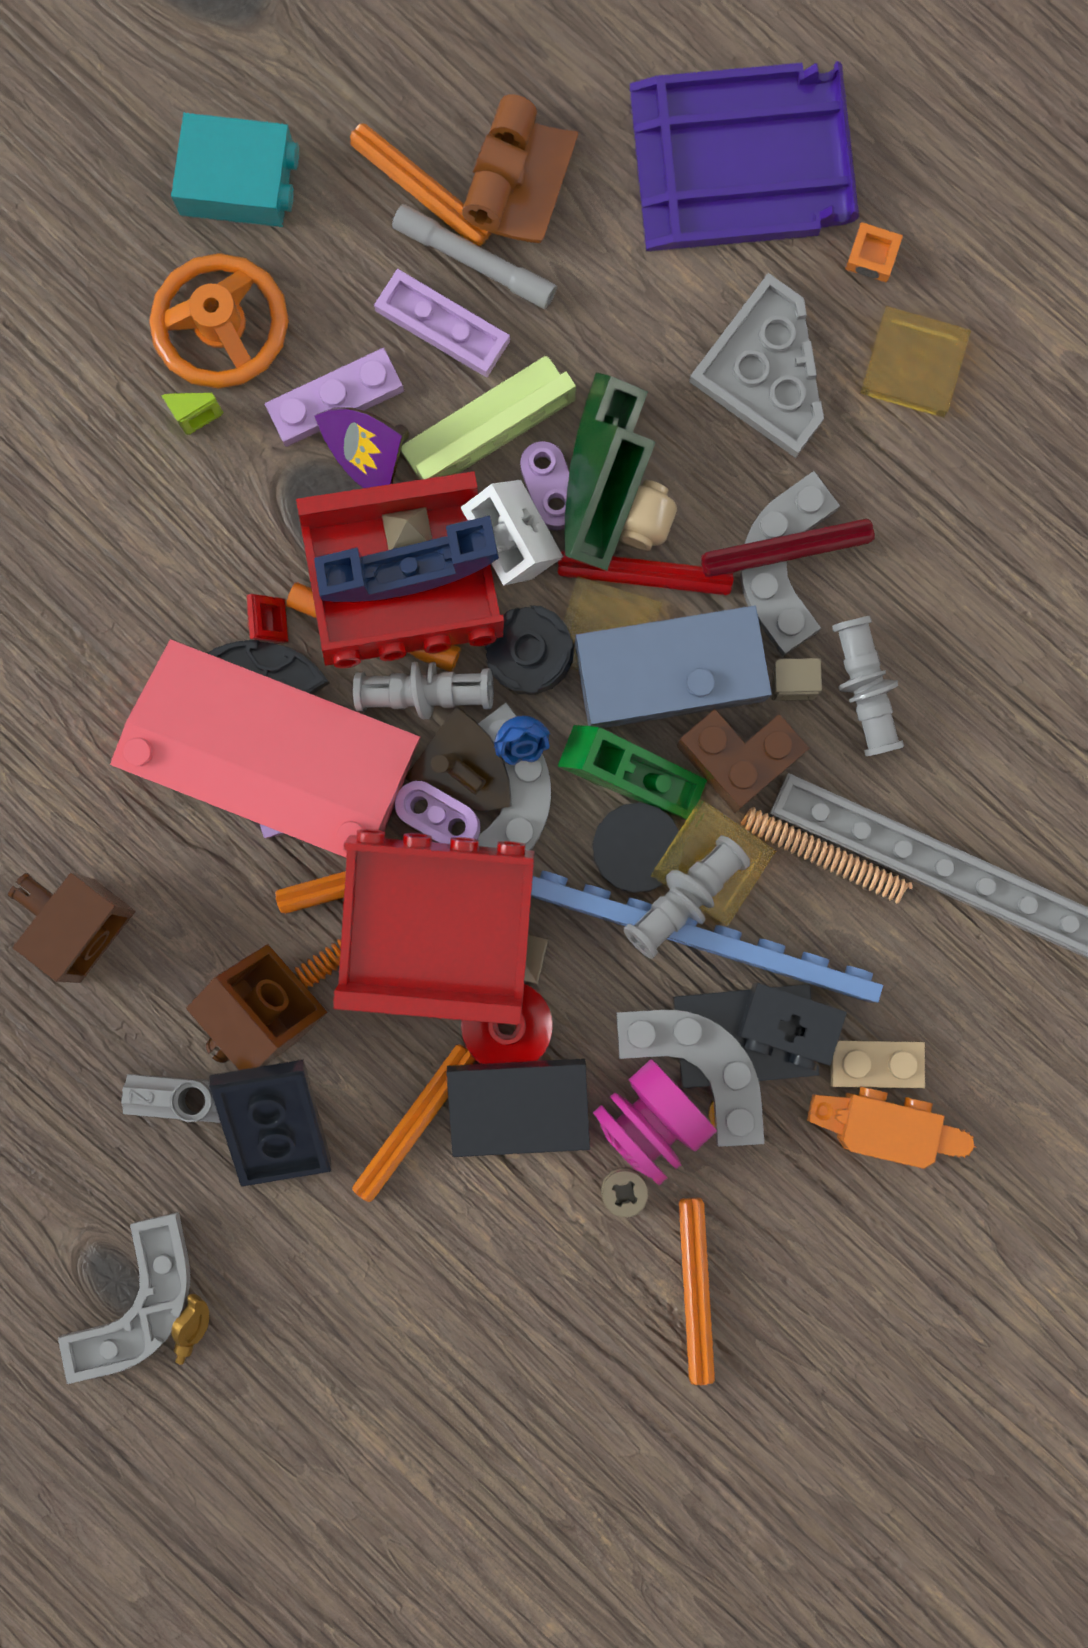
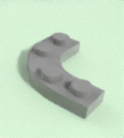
(768, 586)
(529, 795)
(716, 1055)
(148, 1323)

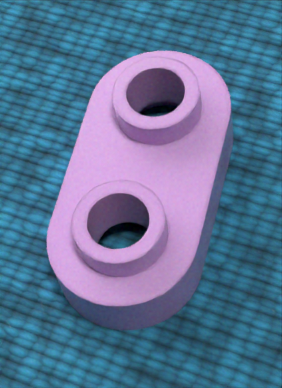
(546, 483)
(439, 815)

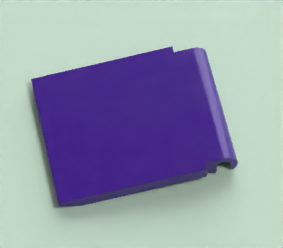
(742, 155)

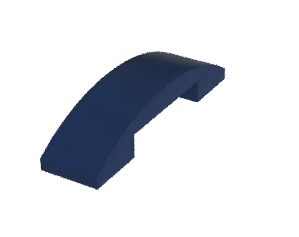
(407, 569)

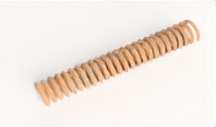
(779, 828)

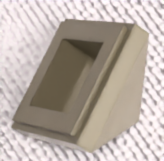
(406, 527)

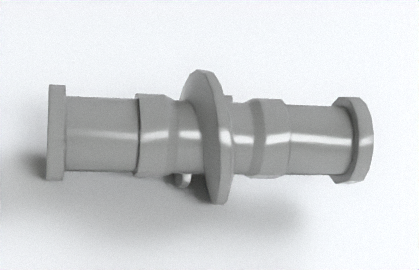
(868, 686)
(423, 691)
(686, 896)

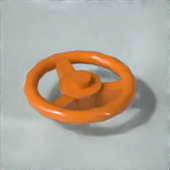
(217, 319)

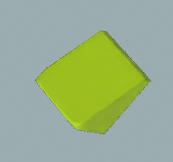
(193, 409)

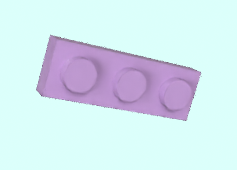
(442, 323)
(353, 385)

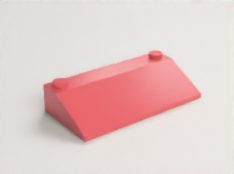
(264, 749)

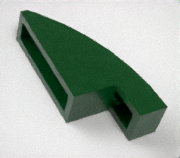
(604, 470)

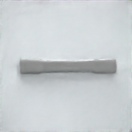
(431, 233)

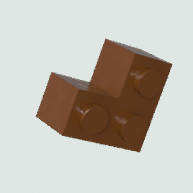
(740, 768)

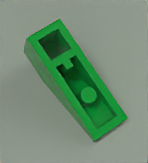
(631, 770)

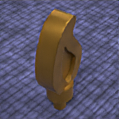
(190, 1327)

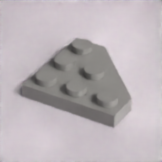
(766, 367)

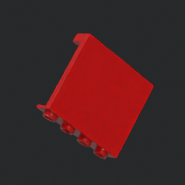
(398, 625)
(435, 927)

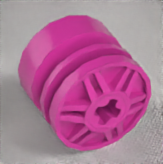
(654, 1122)

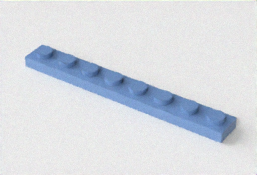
(721, 942)

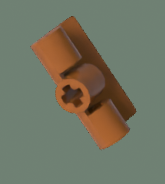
(518, 173)

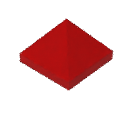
(267, 618)

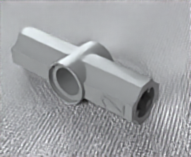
(166, 1098)

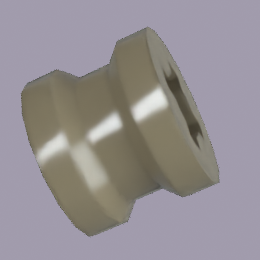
(622, 1181)

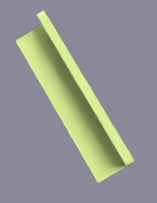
(490, 421)

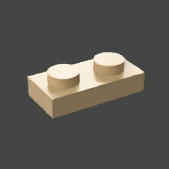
(878, 1064)

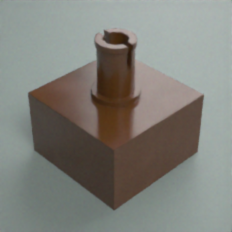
(69, 926)
(255, 1010)

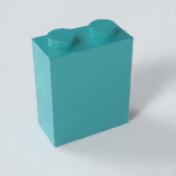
(234, 170)

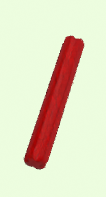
(649, 574)

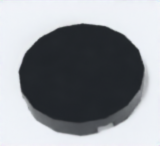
(532, 652)
(631, 846)

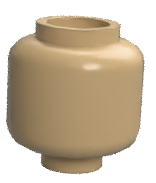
(649, 517)

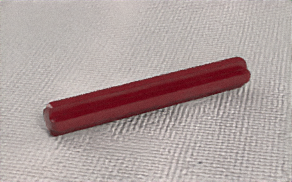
(787, 547)

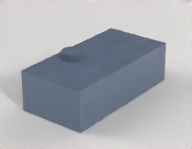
(672, 667)

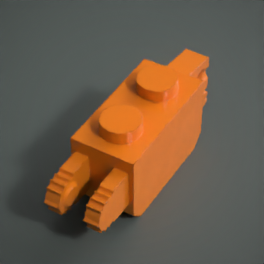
(889, 1130)

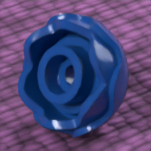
(521, 740)

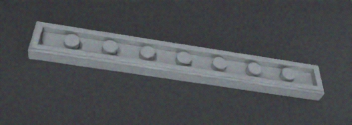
(933, 863)

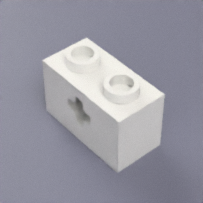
(519, 531)

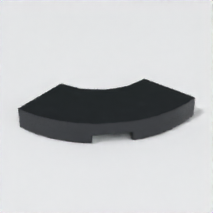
(274, 662)

